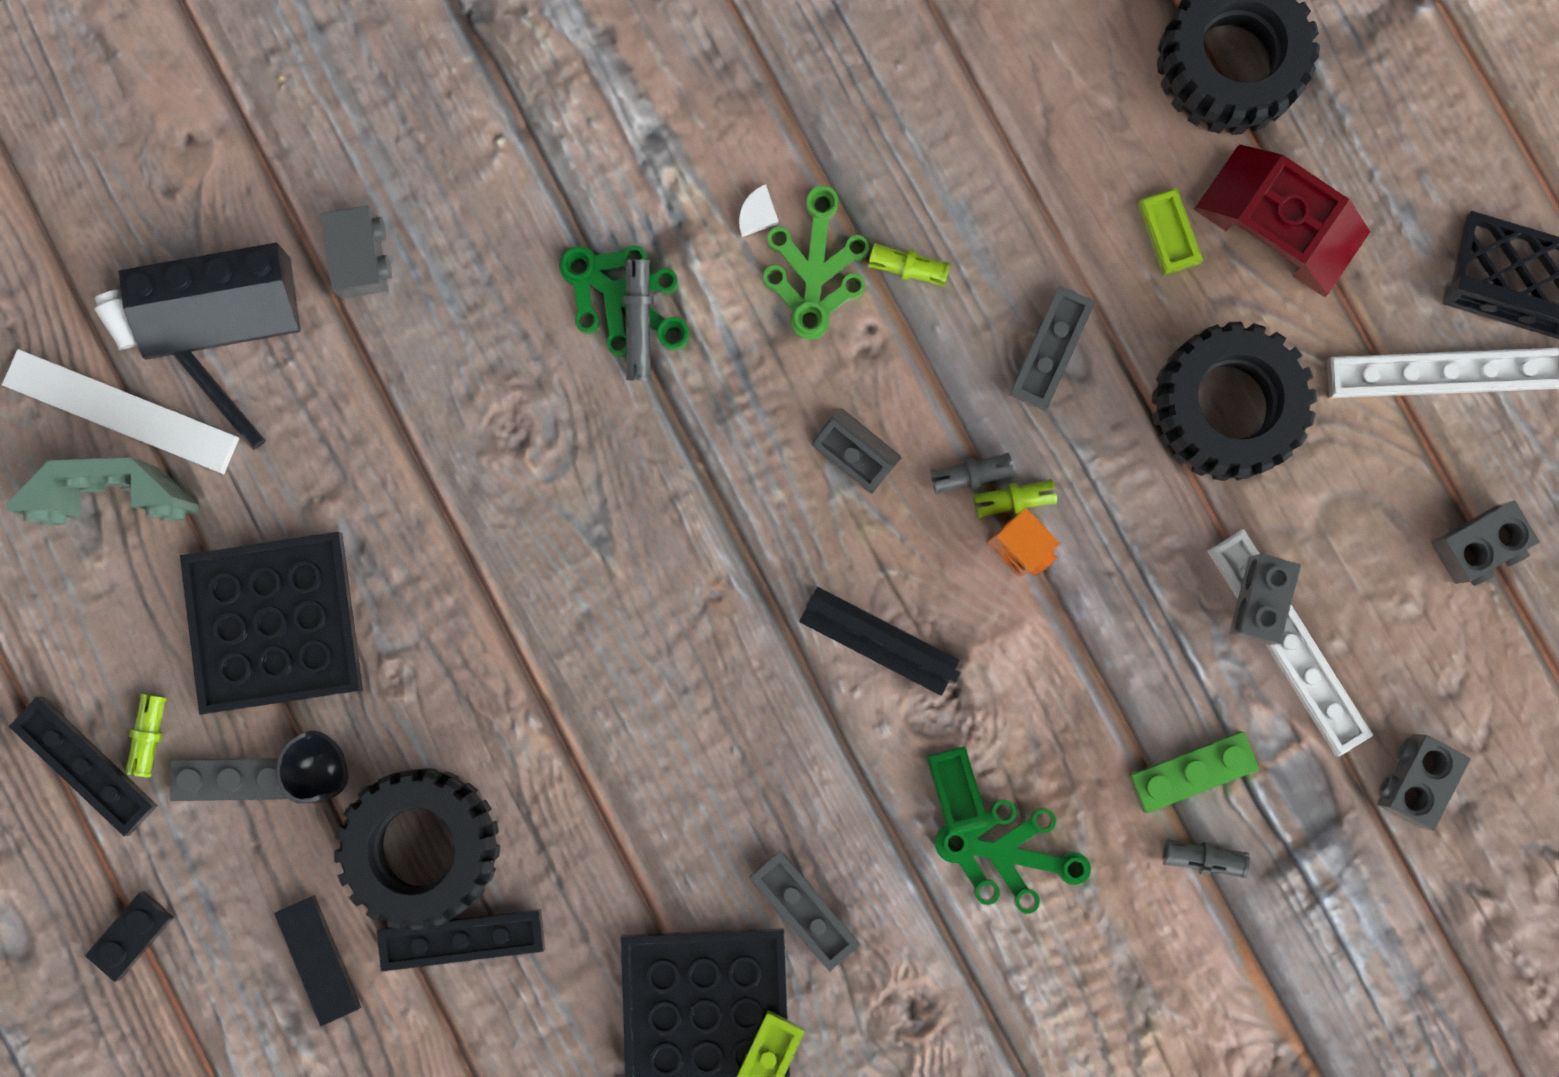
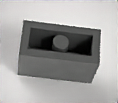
(356, 252)

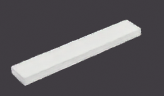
(1443, 372)
(120, 411)
(1300, 659)

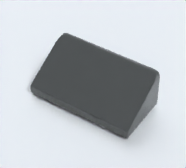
(856, 450)

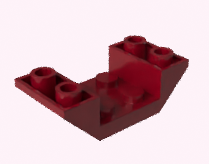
(1287, 213)

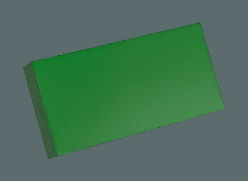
(957, 790)

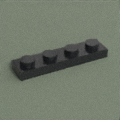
(83, 766)
(462, 940)

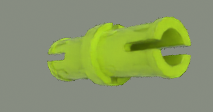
(909, 264)
(1015, 498)
(145, 735)

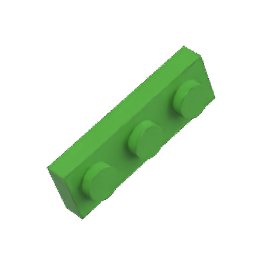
(1194, 772)

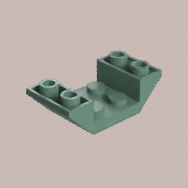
(58, 484)

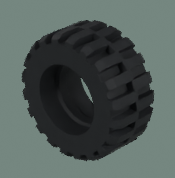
(1229, 103)
(1269, 365)
(364, 857)

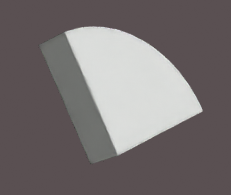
(757, 212)

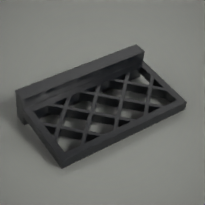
(1497, 299)
(880, 641)

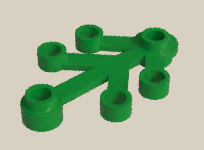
(613, 292)
(1005, 854)

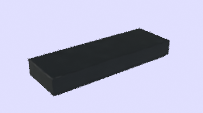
(317, 960)

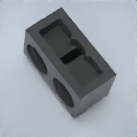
(1483, 537)
(1265, 599)
(1432, 788)

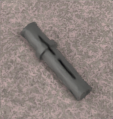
(638, 319)

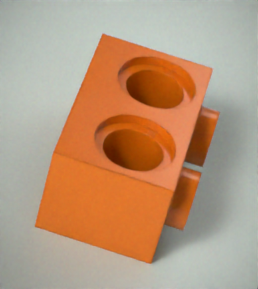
(1025, 544)

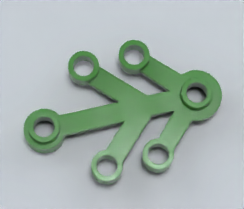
(815, 271)

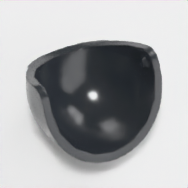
(311, 768)

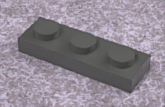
(1052, 348)
(224, 780)
(805, 910)

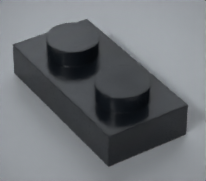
(129, 936)

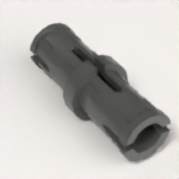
(972, 473)
(1206, 858)

